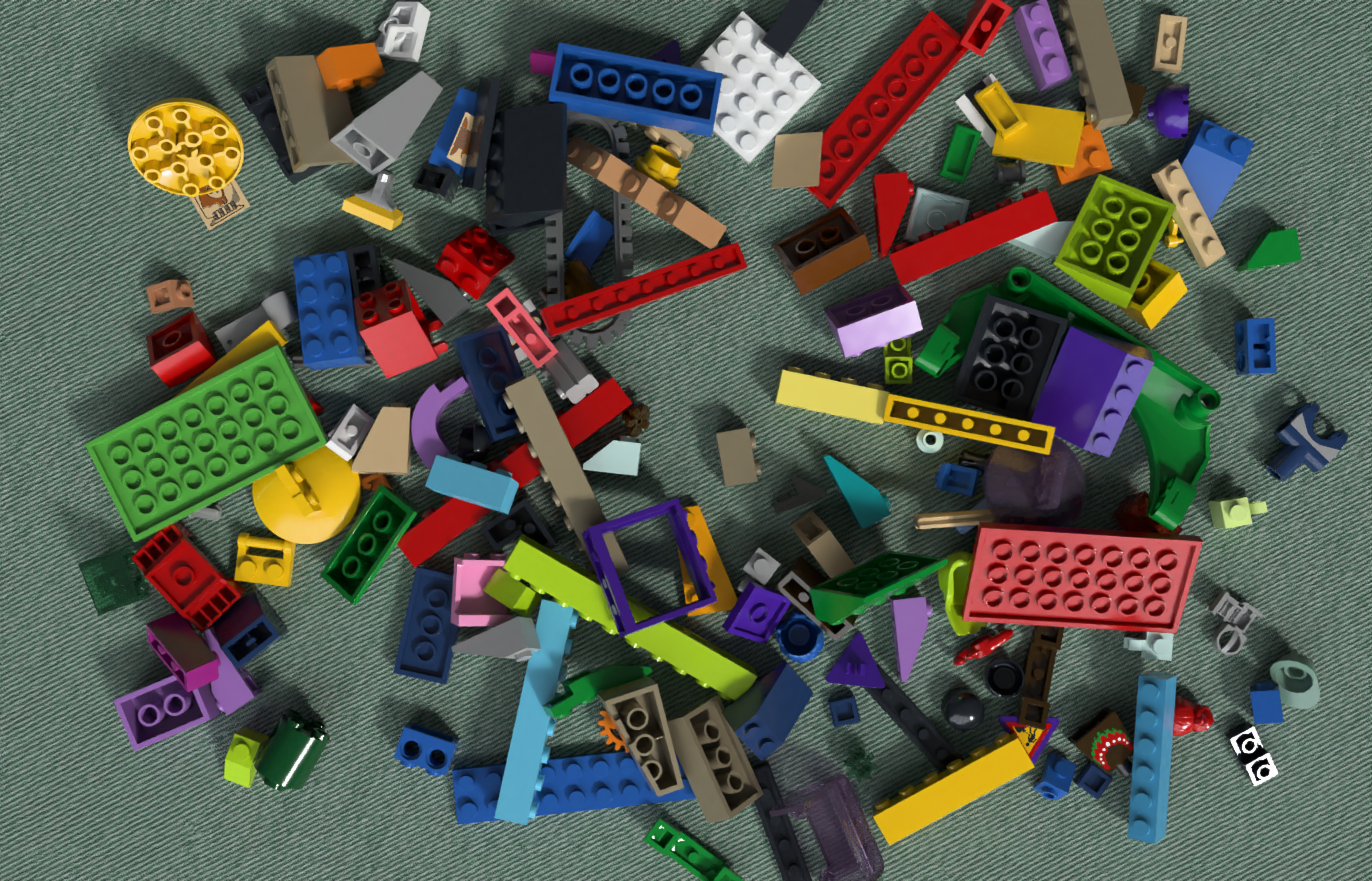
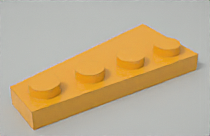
(715, 568)

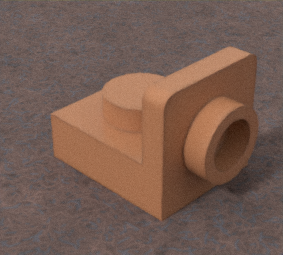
(170, 295)

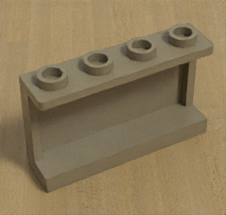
(308, 111)

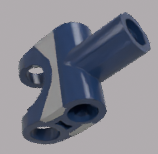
(1302, 444)

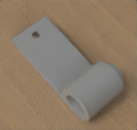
(275, 307)

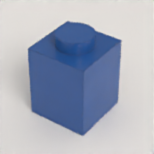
(1266, 703)

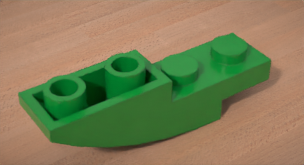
(584, 685)

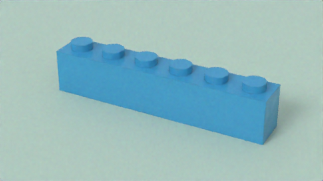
(1152, 756)

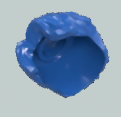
(799, 637)

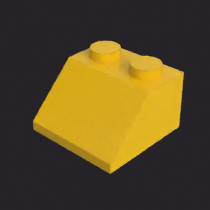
(1155, 294)

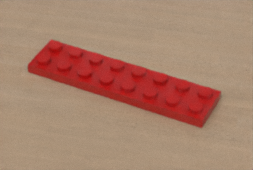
(885, 105)

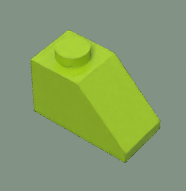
(242, 755)

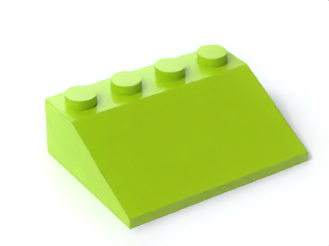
(1114, 239)

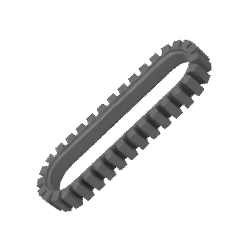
(621, 216)

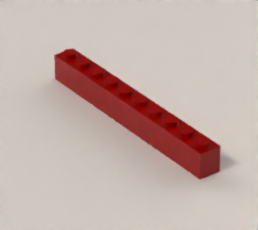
(457, 516)

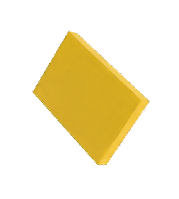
(1048, 138)

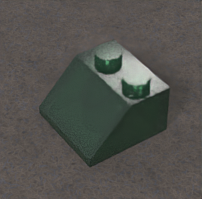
(114, 581)

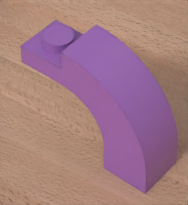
(426, 419)

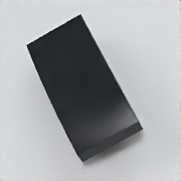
(1251, 754)

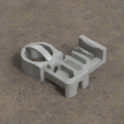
(1238, 621)

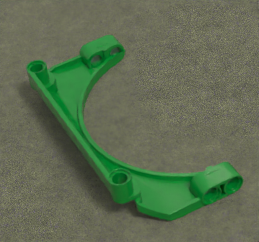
(1165, 410)

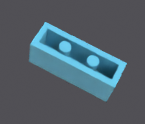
(472, 483)

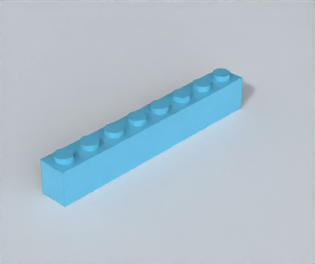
(532, 724)

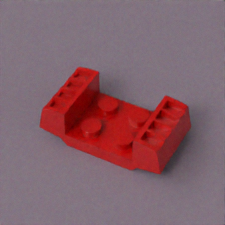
(187, 576)

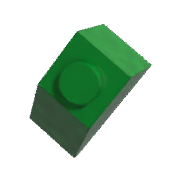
(1272, 249)

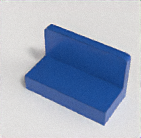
(590, 240)

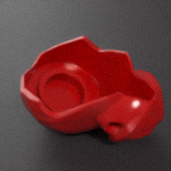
(1190, 717)

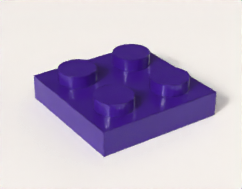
(756, 613)

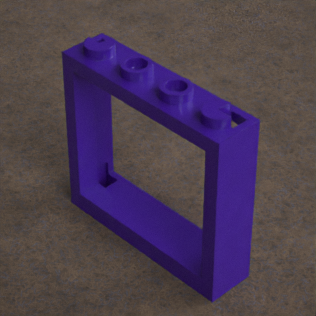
(609, 580)

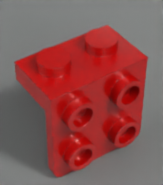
(474, 260)

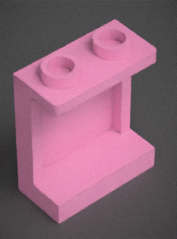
(469, 602)

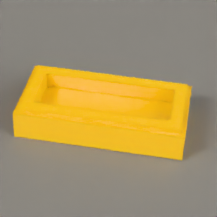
(1000, 110)

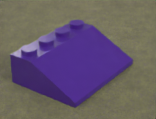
(1092, 389)

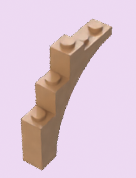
(644, 192)

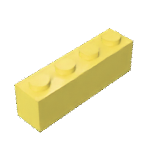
(831, 396)

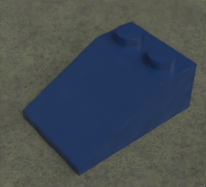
(769, 710)

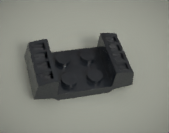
(261, 104)

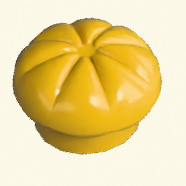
(659, 166)

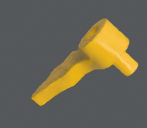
(1172, 240)

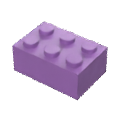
(164, 711)

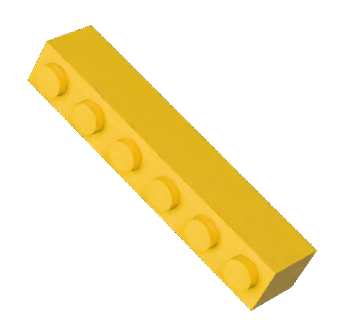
(969, 424)
(951, 789)

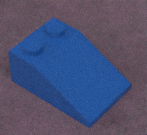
(1213, 162)

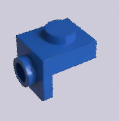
(957, 479)
(1055, 777)

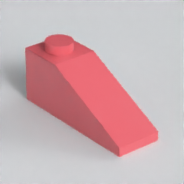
(522, 327)

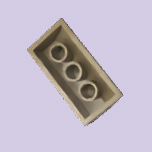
(713, 760)

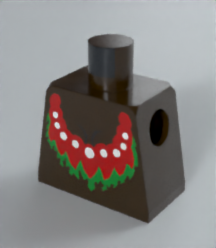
(1105, 742)

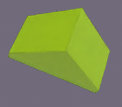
(512, 593)

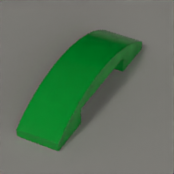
(689, 852)

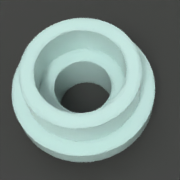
(923, 446)

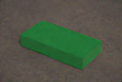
(959, 153)

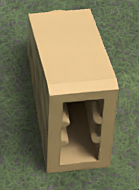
(387, 444)
(822, 545)

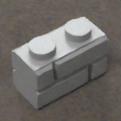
(569, 373)

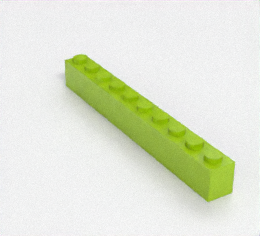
(665, 641)

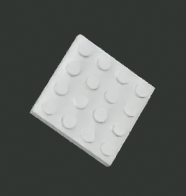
(756, 87)

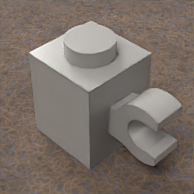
(759, 567)

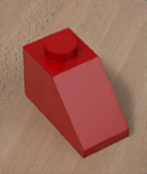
(983, 24)

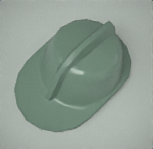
(1296, 680)

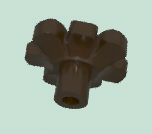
(636, 419)

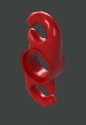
(983, 646)

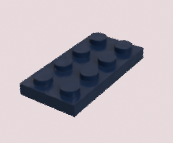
(488, 366)
(428, 629)

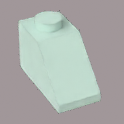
(617, 457)

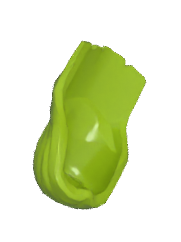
(953, 584)

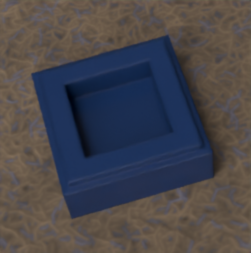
(844, 710)
(1093, 780)

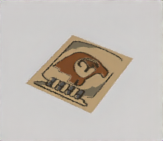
(220, 204)

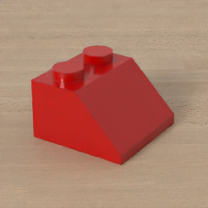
(180, 350)

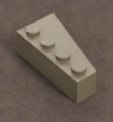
(642, 724)

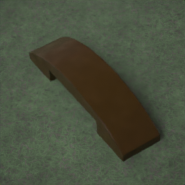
(1038, 672)

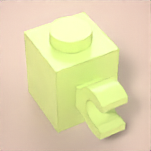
(1234, 511)

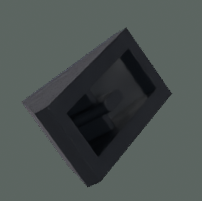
(437, 182)

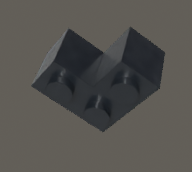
(522, 519)

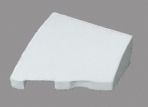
(403, 32)

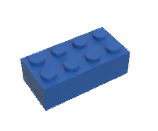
(327, 312)

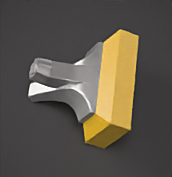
(376, 203)

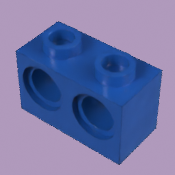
(1255, 346)
(428, 741)

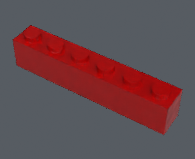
(973, 236)

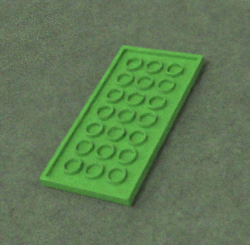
(207, 443)

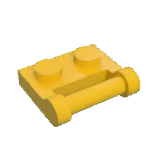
(264, 568)

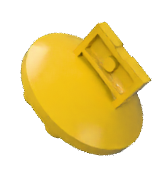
(185, 146)
(309, 497)

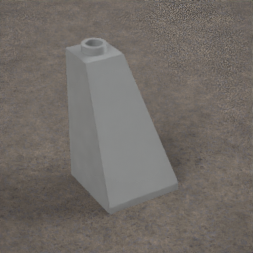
(386, 127)

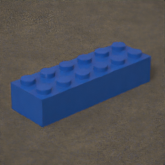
(635, 89)

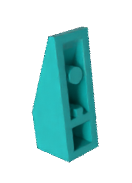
(861, 497)

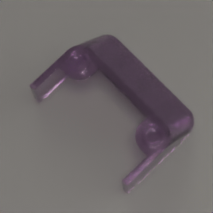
(838, 828)

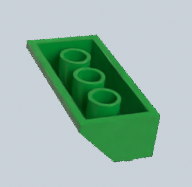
(369, 543)

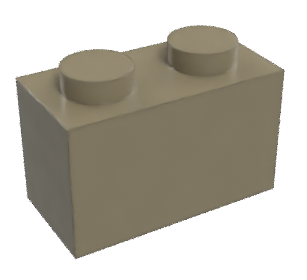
(737, 456)

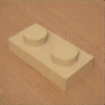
(1169, 43)

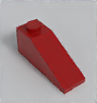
(890, 200)

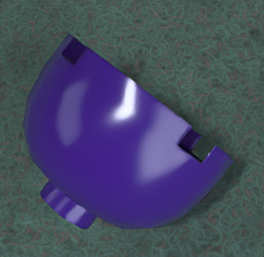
(1171, 111)

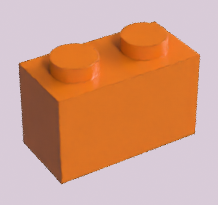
(350, 66)

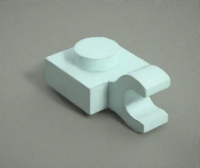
(1153, 645)

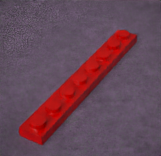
(642, 289)

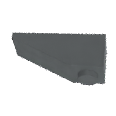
(439, 294)

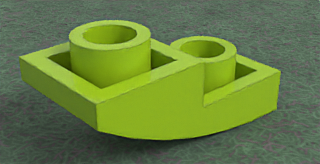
(898, 361)

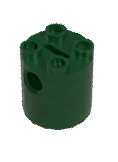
(291, 751)

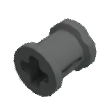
(1010, 173)

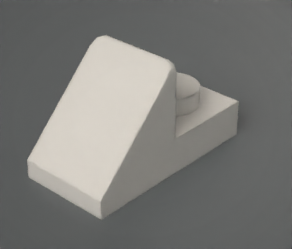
(349, 432)

